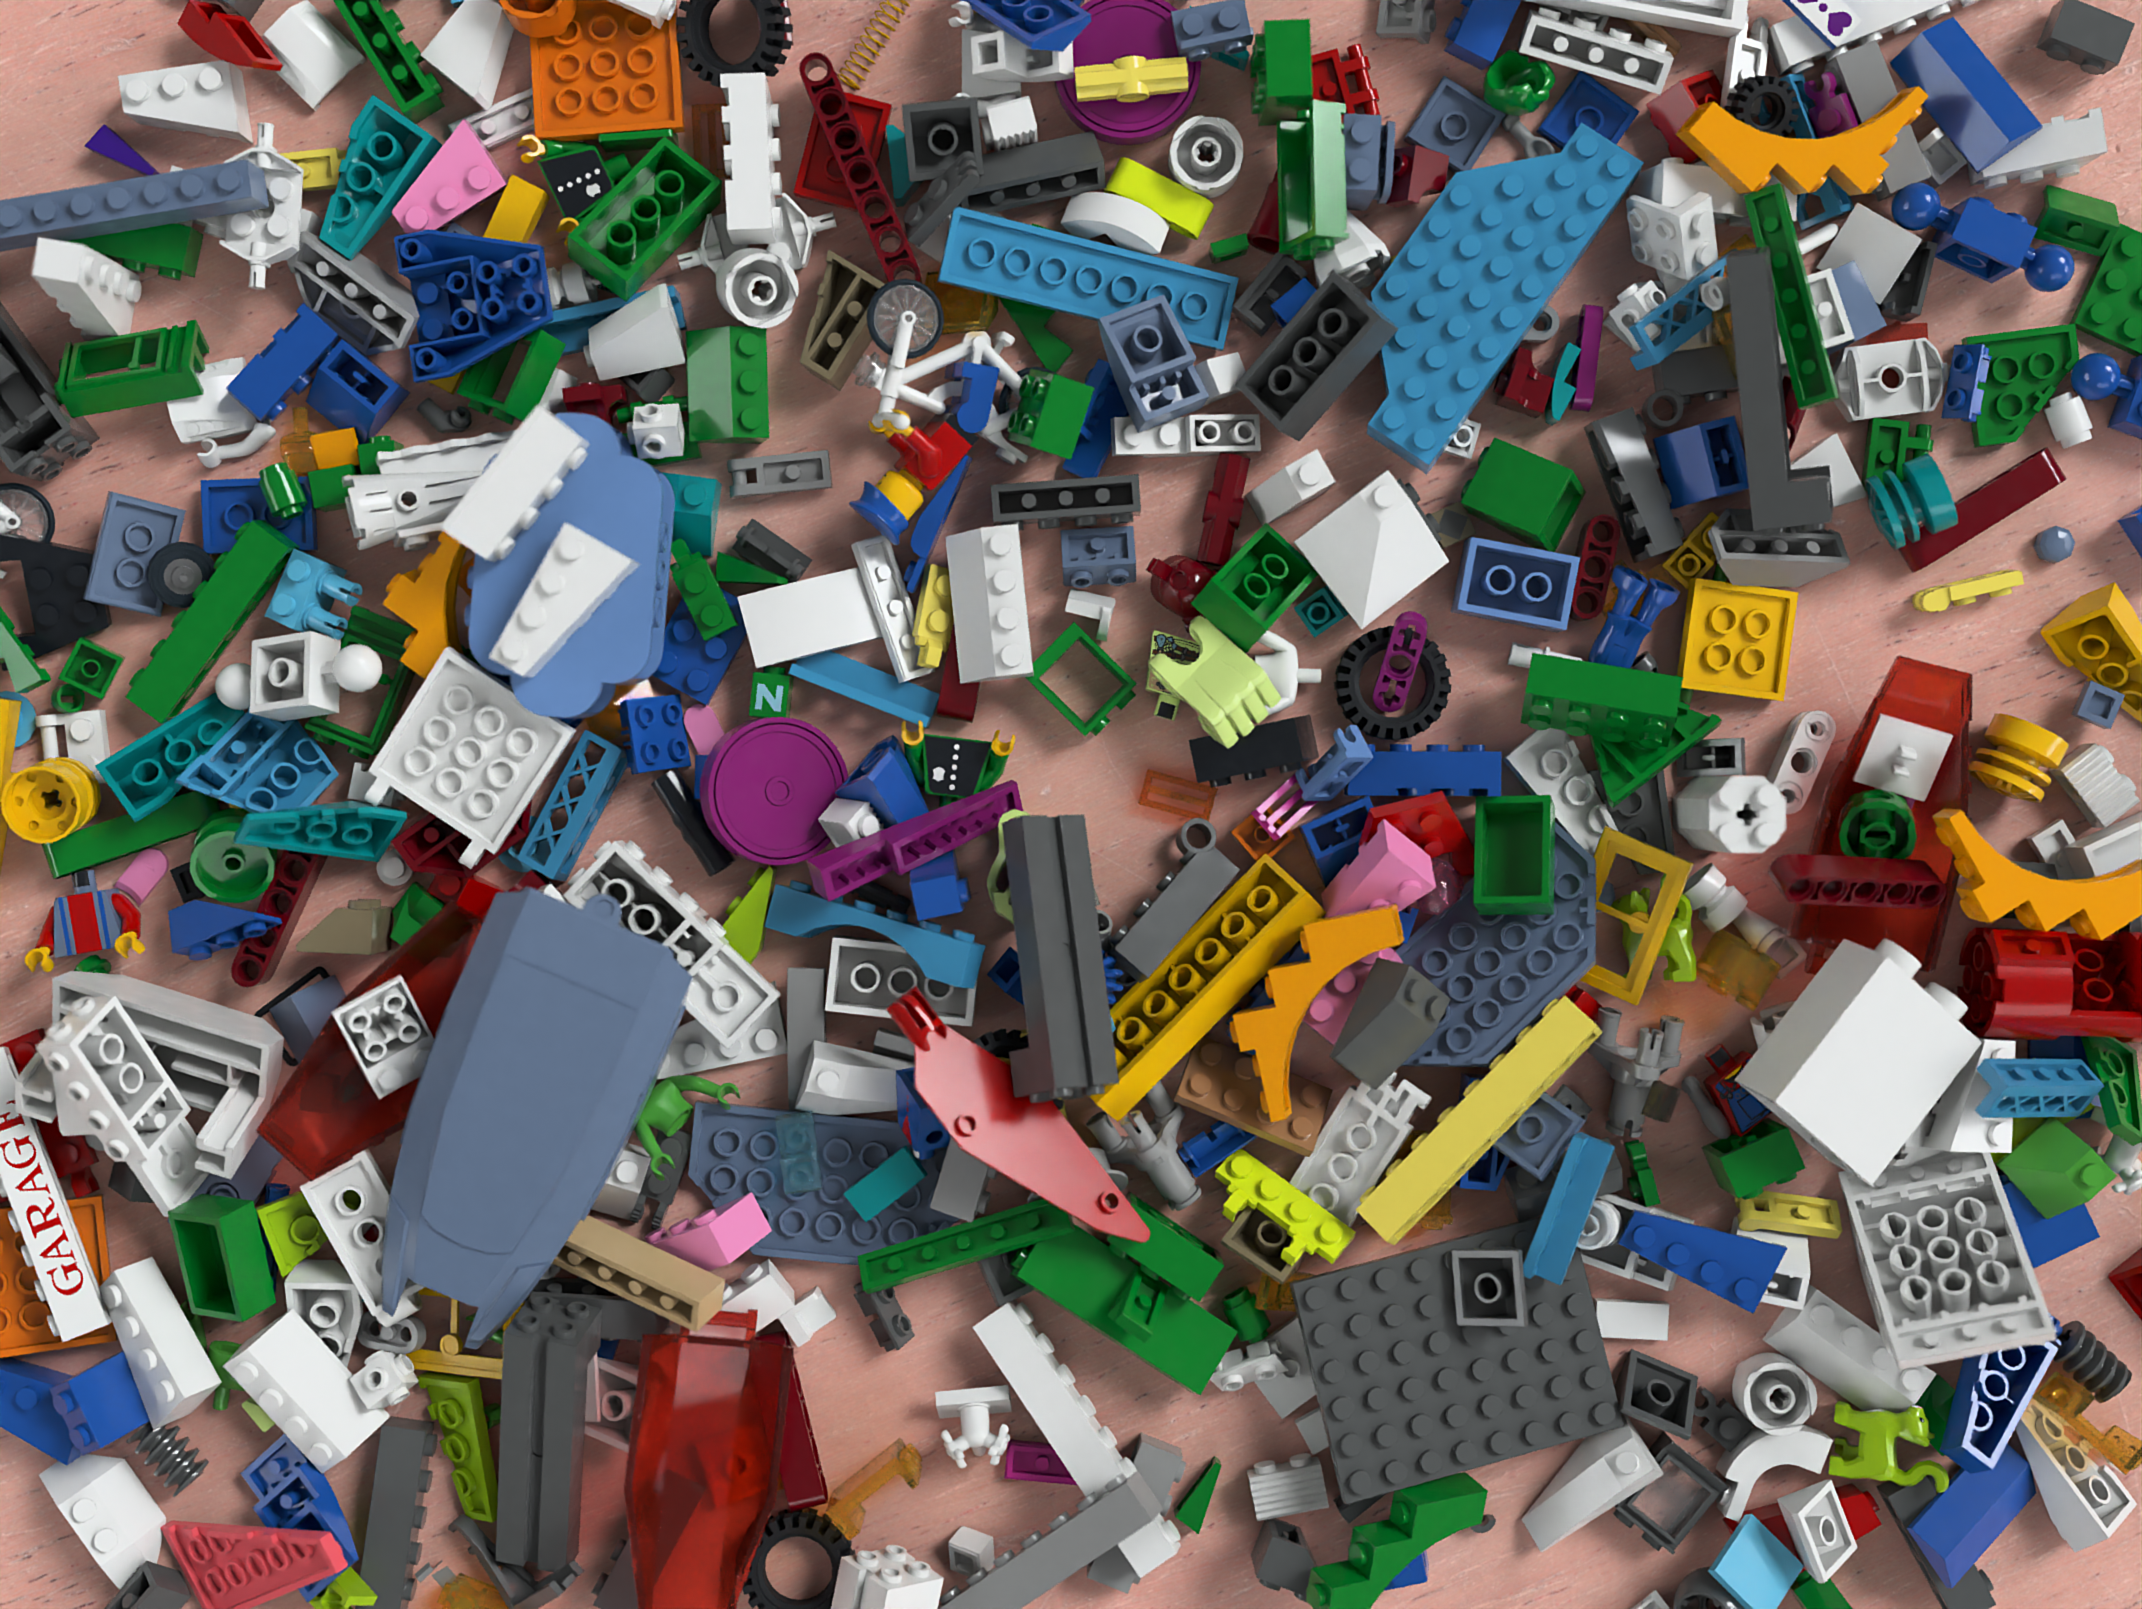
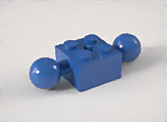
(1983, 238)
(2100, 376)

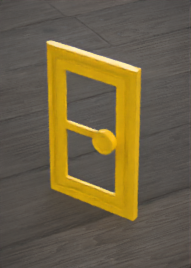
(1653, 927)
(449, 1358)

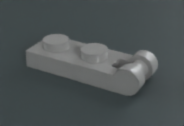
(781, 473)

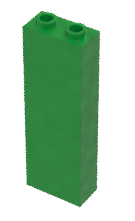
(1086, 1281)

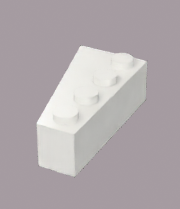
(751, 159)

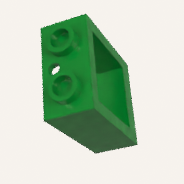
(529, 385)
(1055, 652)

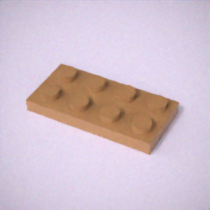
(1224, 1086)

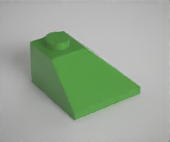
(2055, 1169)

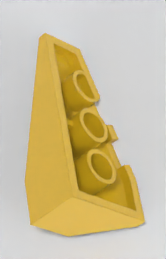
(2103, 642)

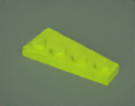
(466, 1440)

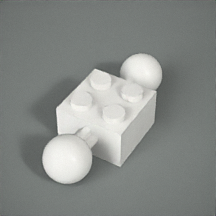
(297, 676)

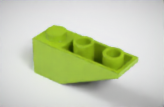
(748, 915)

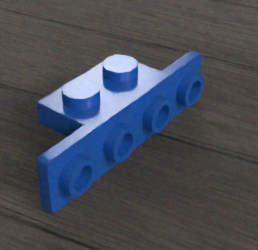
(1095, 435)

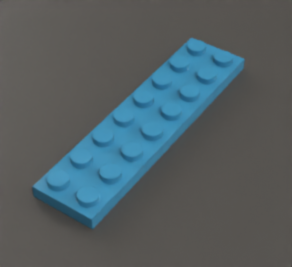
(1081, 275)

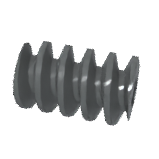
(2091, 1362)
(170, 1455)

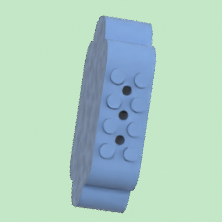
(623, 640)

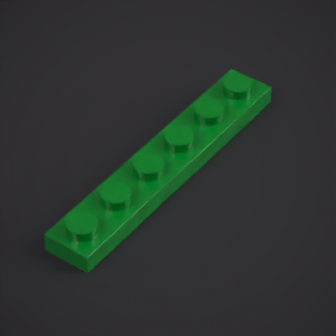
(1794, 302)
(962, 1244)

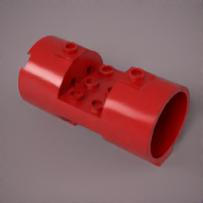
(2051, 984)

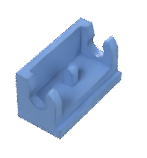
(1336, 766)

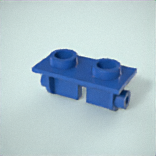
(1967, 369)
(1210, 1149)

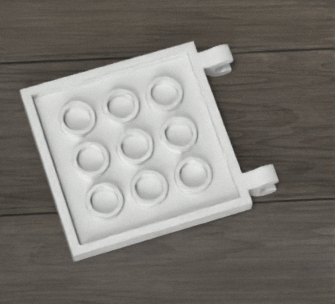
(469, 753)

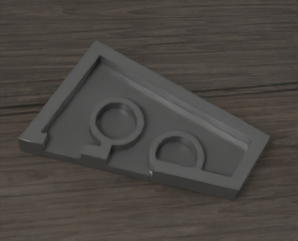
(1642, 815)

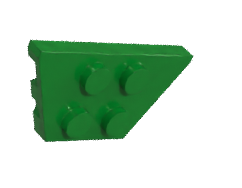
(1629, 765)

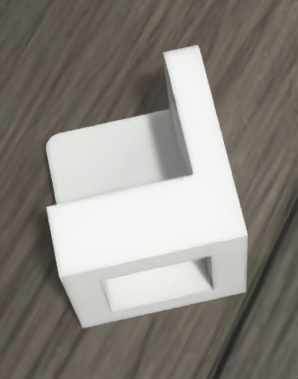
(809, 1315)

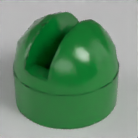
(67, 690)

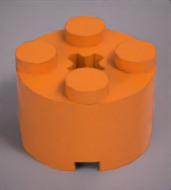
(539, 17)

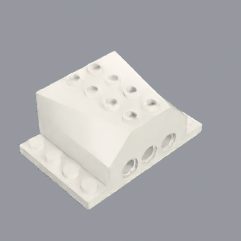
(1944, 1260)

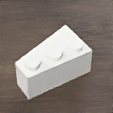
(2056, 148)

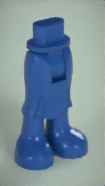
(1623, 631)

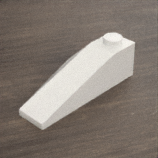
(848, 1081)
(327, 1302)
(1592, 1481)

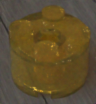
(1736, 969)

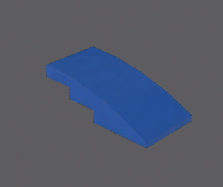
(300, 1498)

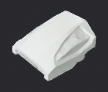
(311, 52)
(216, 411)

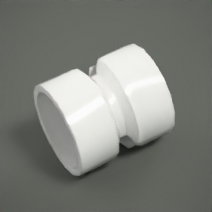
(1714, 900)
(1601, 1227)

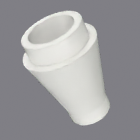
(1759, 932)

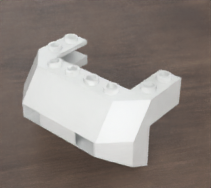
(210, 1052)

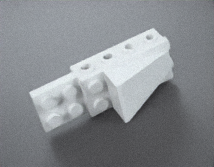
(724, 988)
(119, 1091)

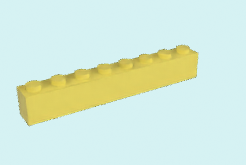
(1478, 1119)

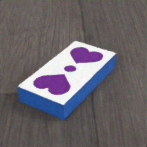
(1826, 18)

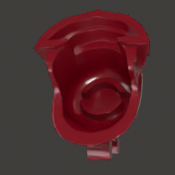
(1177, 583)

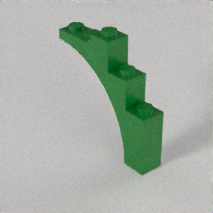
(1384, 1548)

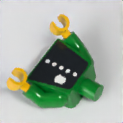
(575, 175)
(954, 765)

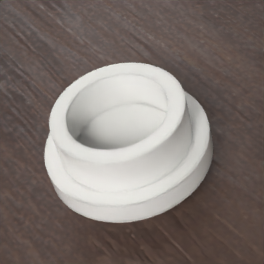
(393, 869)

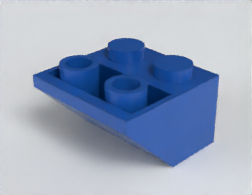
(355, 392)
(1702, 462)
(1335, 837)

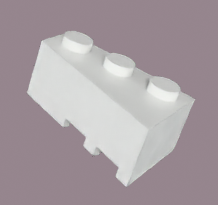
(190, 98)
(1957, 1123)

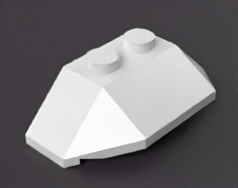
(108, 1512)

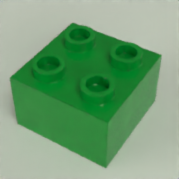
(1049, 413)
(1754, 1160)

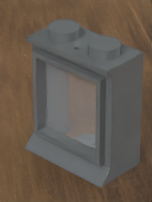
(1673, 1501)

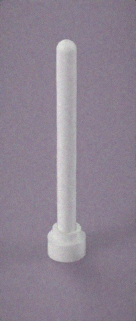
(1716, 291)

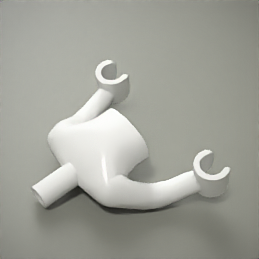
(1284, 670)

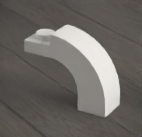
(1762, 1451)

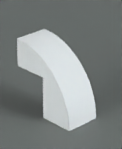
(1007, 59)
(1122, 219)

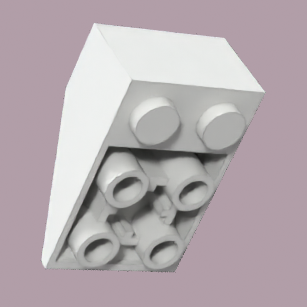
(386, 1035)

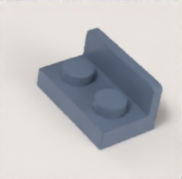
(1212, 29)
(1098, 556)

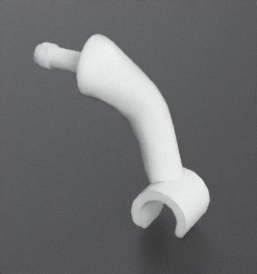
(256, 439)

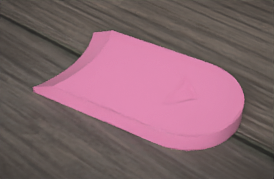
(703, 728)
(143, 874)

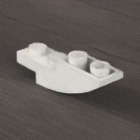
(1188, 436)

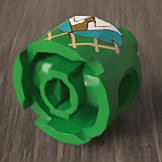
(1877, 826)

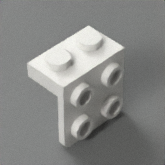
(1673, 239)

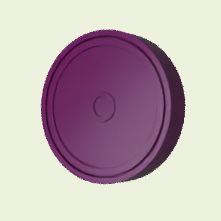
(1121, 31)
(769, 789)

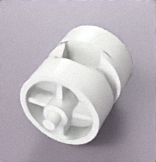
(571, 286)

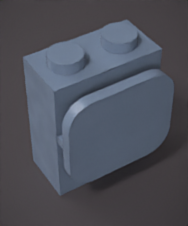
(1368, 159)

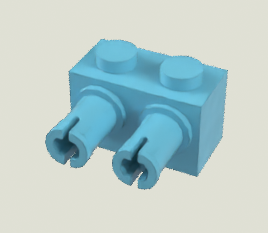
(308, 593)

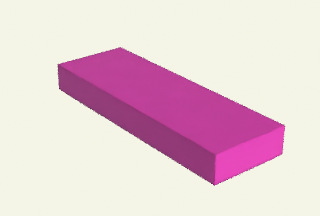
(1035, 1463)

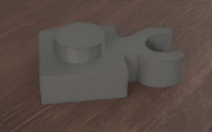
(1722, 1421)

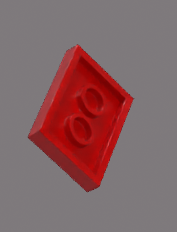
(819, 173)

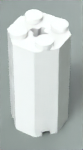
(1729, 813)

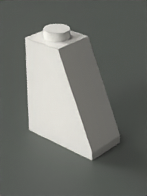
(472, 49)
(637, 337)
(1290, 488)

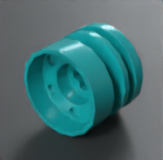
(1917, 499)

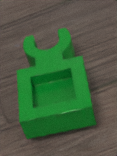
(1642, 1181)

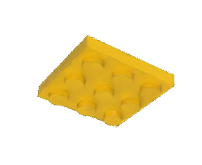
(1737, 639)

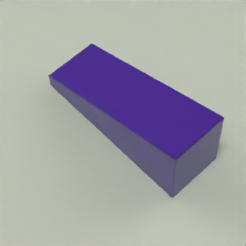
(112, 146)

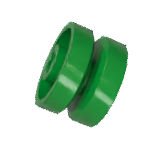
(229, 869)

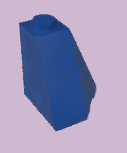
(886, 783)

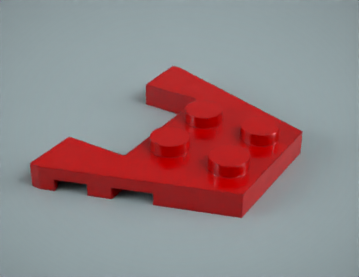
(1428, 824)

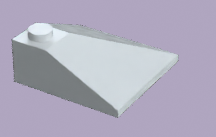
(1372, 549)

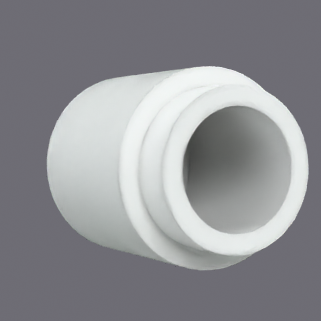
(2068, 420)

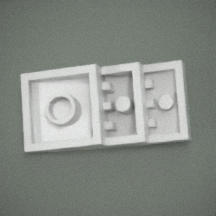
(808, 617)

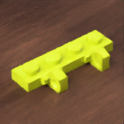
(1306, 1222)

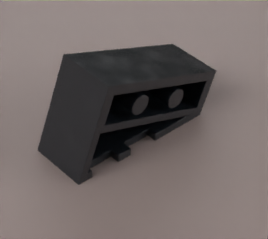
(1265, 747)

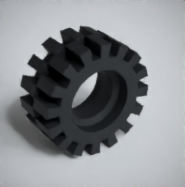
(1777, 93)

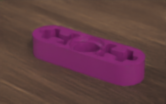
(1586, 363)
(1397, 647)

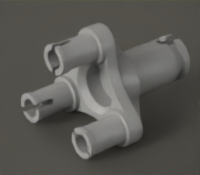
(1634, 1067)
(1151, 1147)

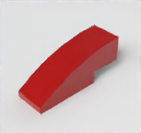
(226, 36)

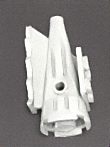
(428, 477)

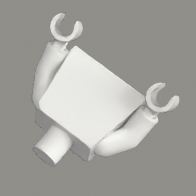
(986, 90)

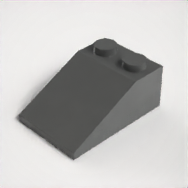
(1388, 1021)

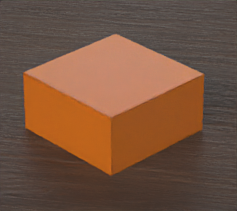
(1257, 840)

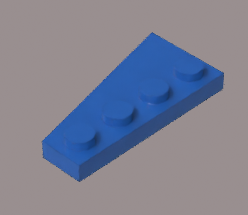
(1716, 1260)

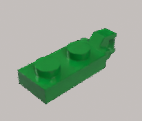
(701, 592)

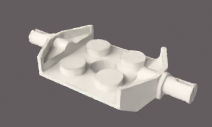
(278, 236)
(791, 245)
(1860, 383)

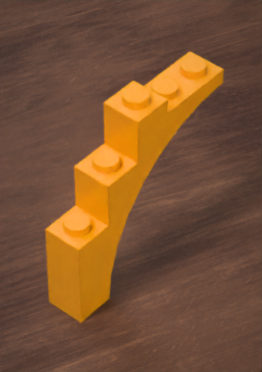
(1850, 158)
(429, 605)
(1997, 886)
(1273, 1027)

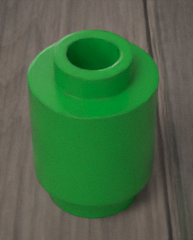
(282, 491)
(1244, 1317)

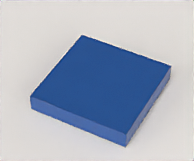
(1590, 104)

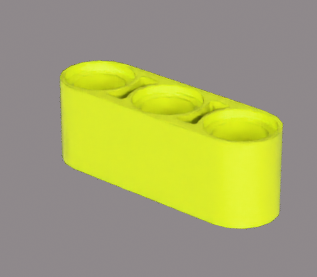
(1176, 204)

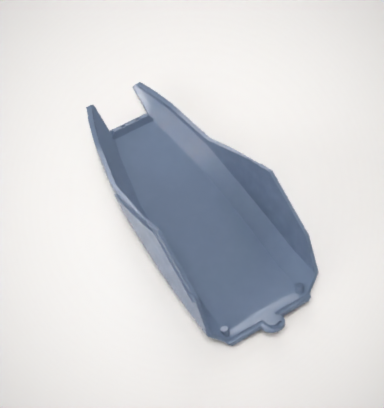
(526, 1099)

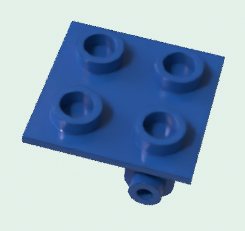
(655, 733)

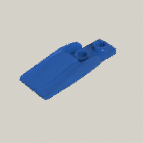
(932, 522)

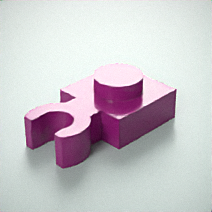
(1832, 112)

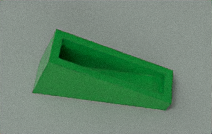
(735, 570)
(1196, 1501)

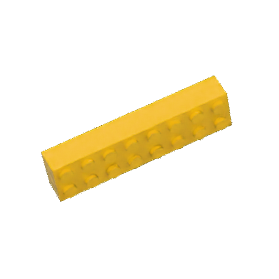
(1204, 978)

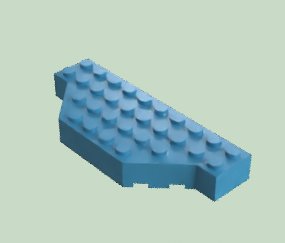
(1481, 280)

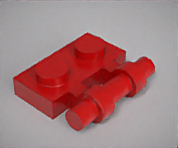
(1331, 85)

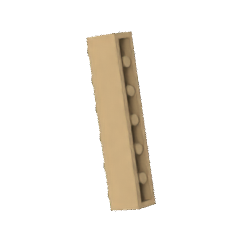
(642, 1273)

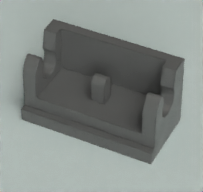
(1271, 284)
(1909, 290)

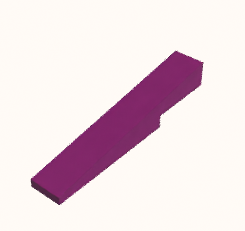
(911, 842)

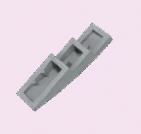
(804, 1022)

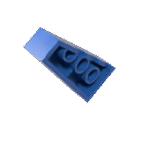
(1429, 771)
(1990, 1402)
(29, 1408)

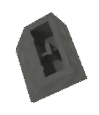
(1283, 1557)

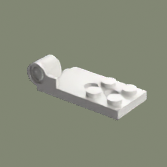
(344, 1226)

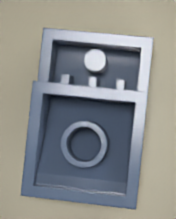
(1152, 363)

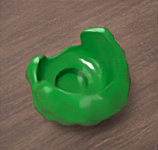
(1516, 84)

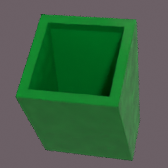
(1523, 495)

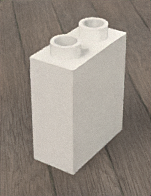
(1861, 1057)

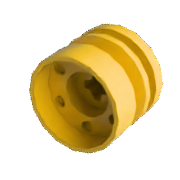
(2015, 762)
(32, 805)

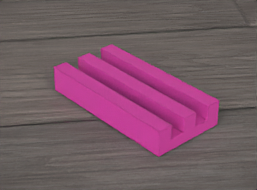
(1267, 823)

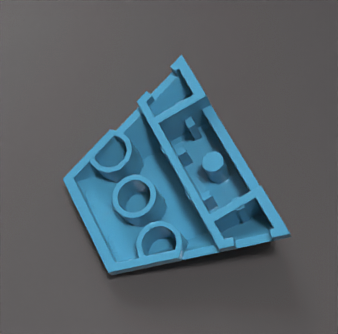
(262, 766)

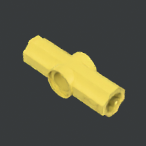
(1131, 79)

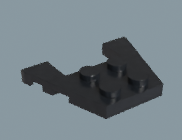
(55, 590)

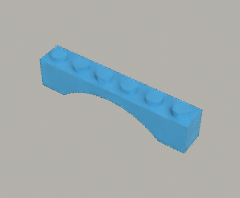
(940, 955)

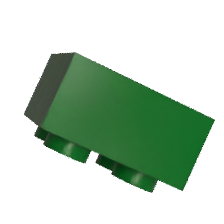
(91, 667)

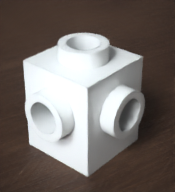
(1634, 305)
(657, 431)
(384, 1379)

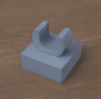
(2098, 704)

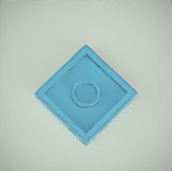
(1755, 1566)

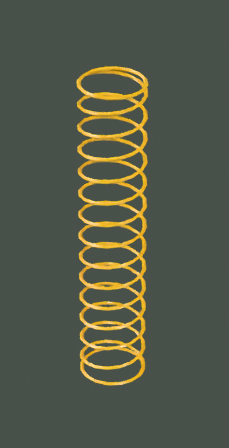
(872, 50)

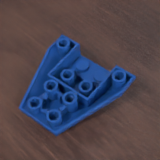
(470, 297)

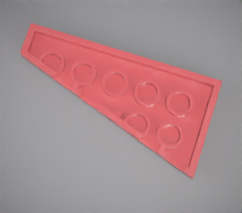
(250, 1563)

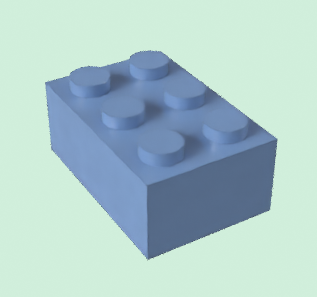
(1515, 584)

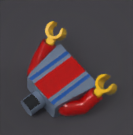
(87, 923)

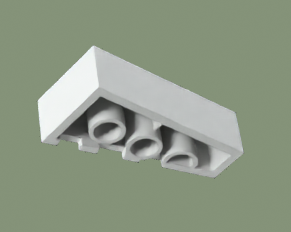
(1676, 182)
(88, 287)
(560, 599)
(158, 1343)

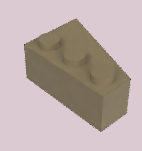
(839, 325)

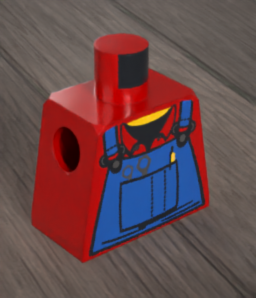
(1734, 1101)

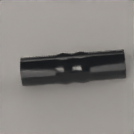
(689, 819)

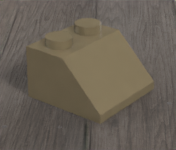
(356, 929)

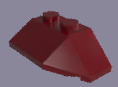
(437, 846)

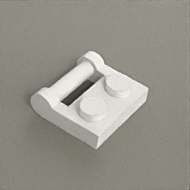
(85, 737)

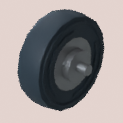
(178, 571)

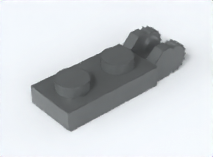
(678, 1148)

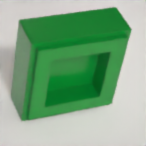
(1228, 248)

